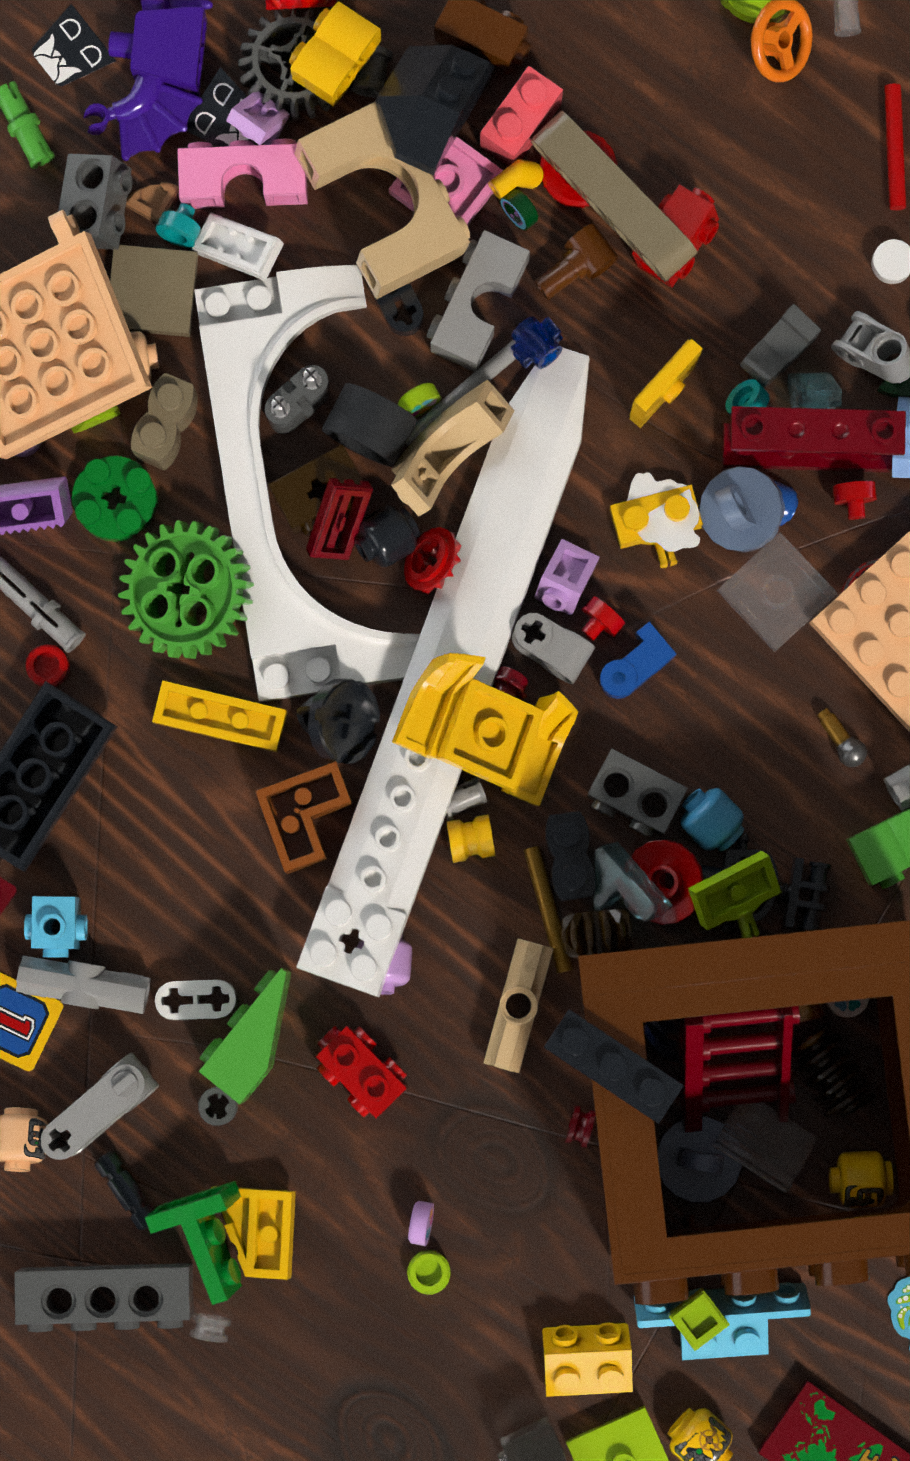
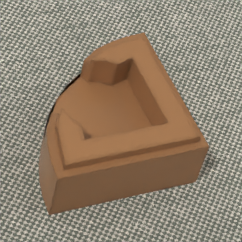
(153, 200)

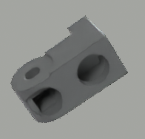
(781, 346)

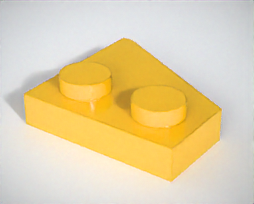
(263, 1231)

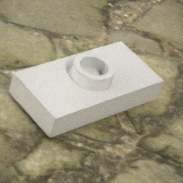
(238, 246)

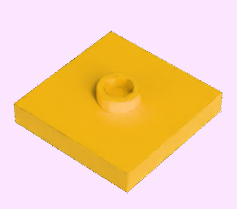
(666, 384)

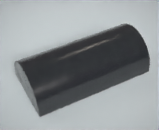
(44, 769)

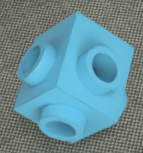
(39, 925)

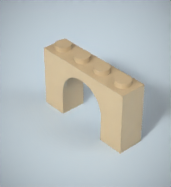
(427, 240)

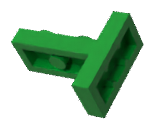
(204, 1235)

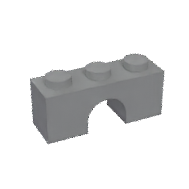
(491, 267)

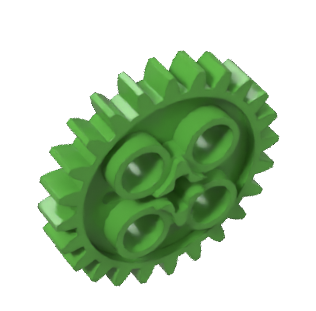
(220, 596)

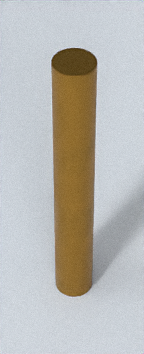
(547, 907)

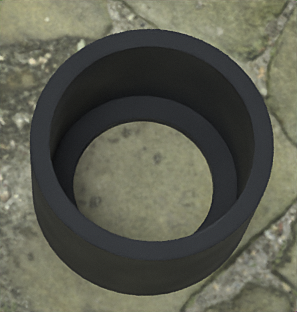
(369, 424)

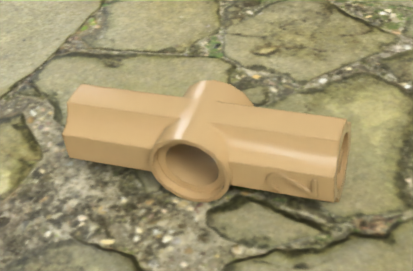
(511, 1034)

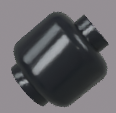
(387, 536)

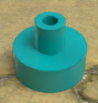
(179, 226)
(748, 394)

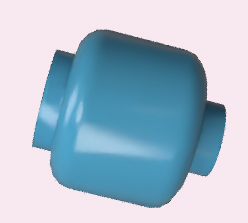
(712, 819)

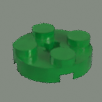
(100, 478)

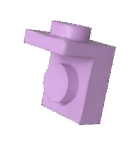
(256, 120)
(566, 577)

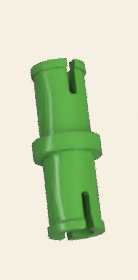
(24, 126)

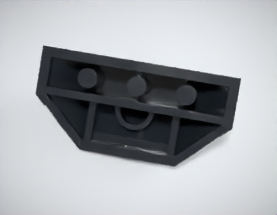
(430, 101)

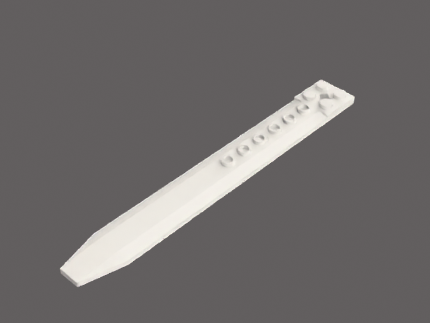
(472, 616)

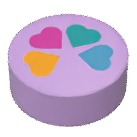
(421, 1223)

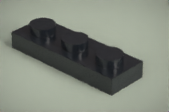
(613, 1066)

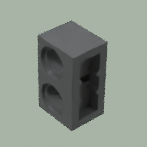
(87, 200)
(640, 783)

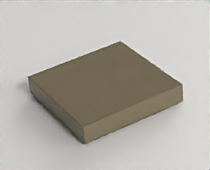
(155, 288)

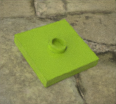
(620, 1439)

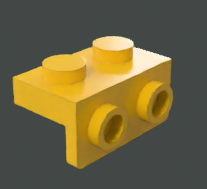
(587, 1359)

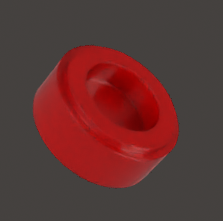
(47, 664)

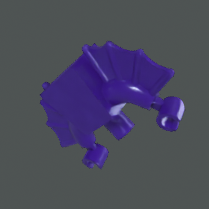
(166, 70)

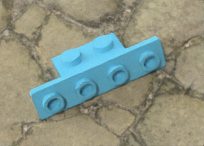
(746, 1315)

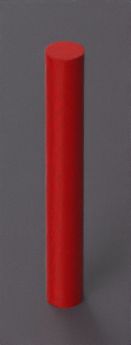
(895, 147)

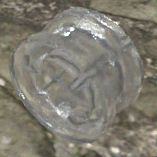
(210, 1327)

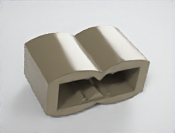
(170, 412)

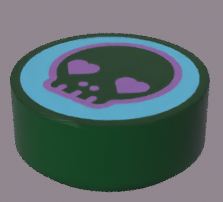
(519, 209)

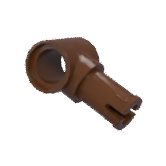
(585, 256)

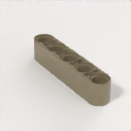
(613, 196)

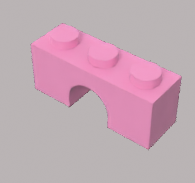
(208, 169)

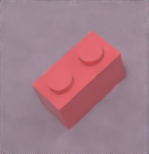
(520, 117)

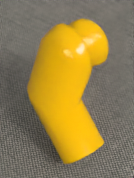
(518, 174)

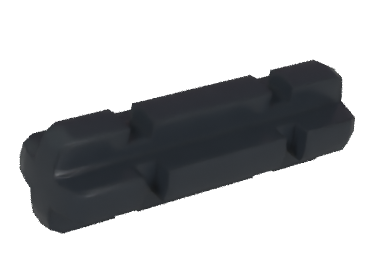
(124, 1188)

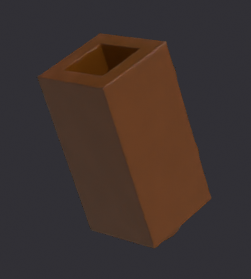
(484, 32)

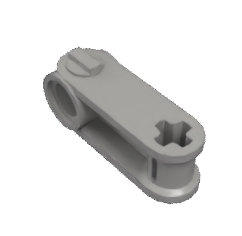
(99, 1108)

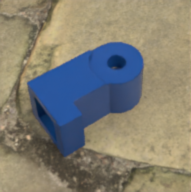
(624, 676)

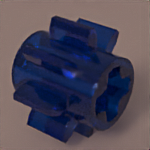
(536, 342)

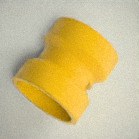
(470, 838)

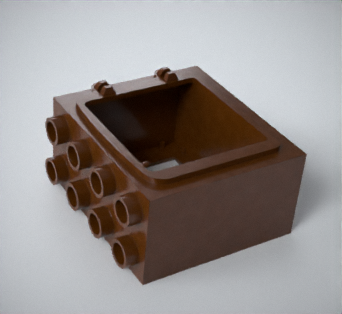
(735, 977)

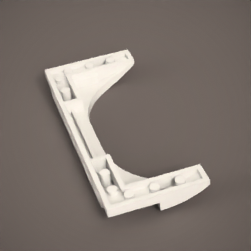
(290, 635)

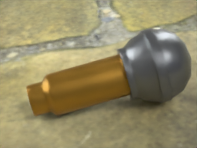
(850, 750)

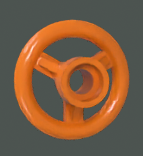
(777, 38)

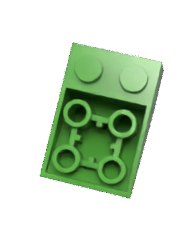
(250, 1048)

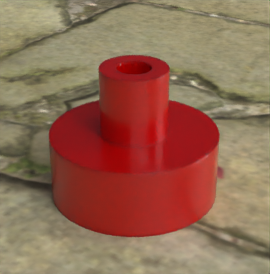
(854, 495)
(601, 618)

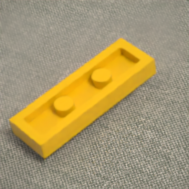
(219, 716)

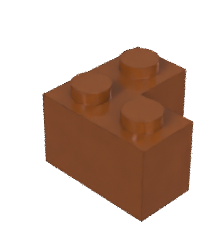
(291, 810)

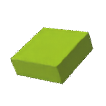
(698, 1319)

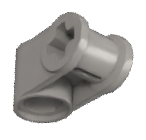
(870, 344)
(560, 650)

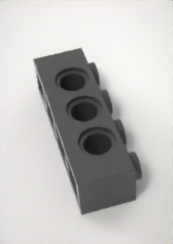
(37, 1311)

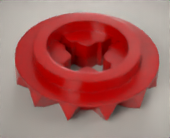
(418, 567)

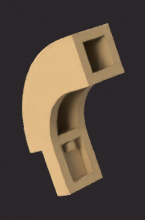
(447, 443)

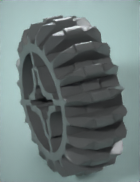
(263, 51)

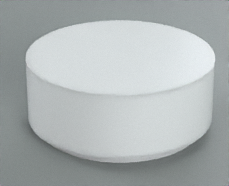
(891, 261)

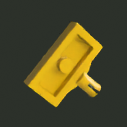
(633, 517)

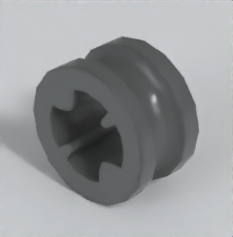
(205, 1102)

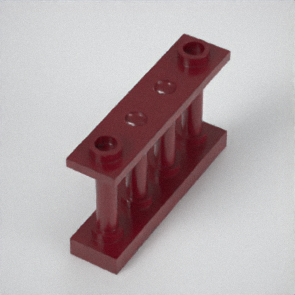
(813, 439)
(696, 1074)

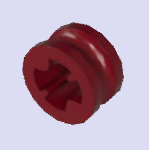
(580, 1126)

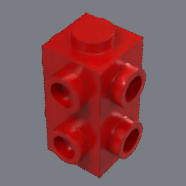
(695, 217)
(350, 1060)

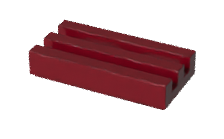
(332, 518)

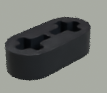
(389, 310)

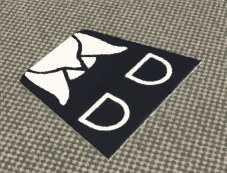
(71, 49)
(210, 117)

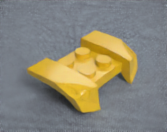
(484, 728)

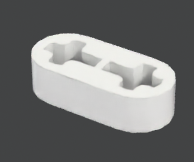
(194, 989)

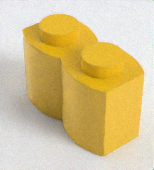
(334, 53)

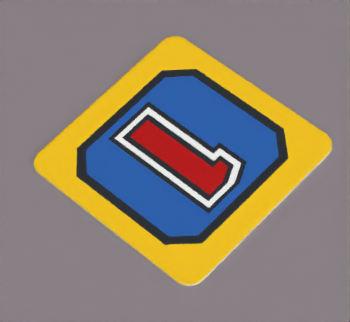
(24, 1024)

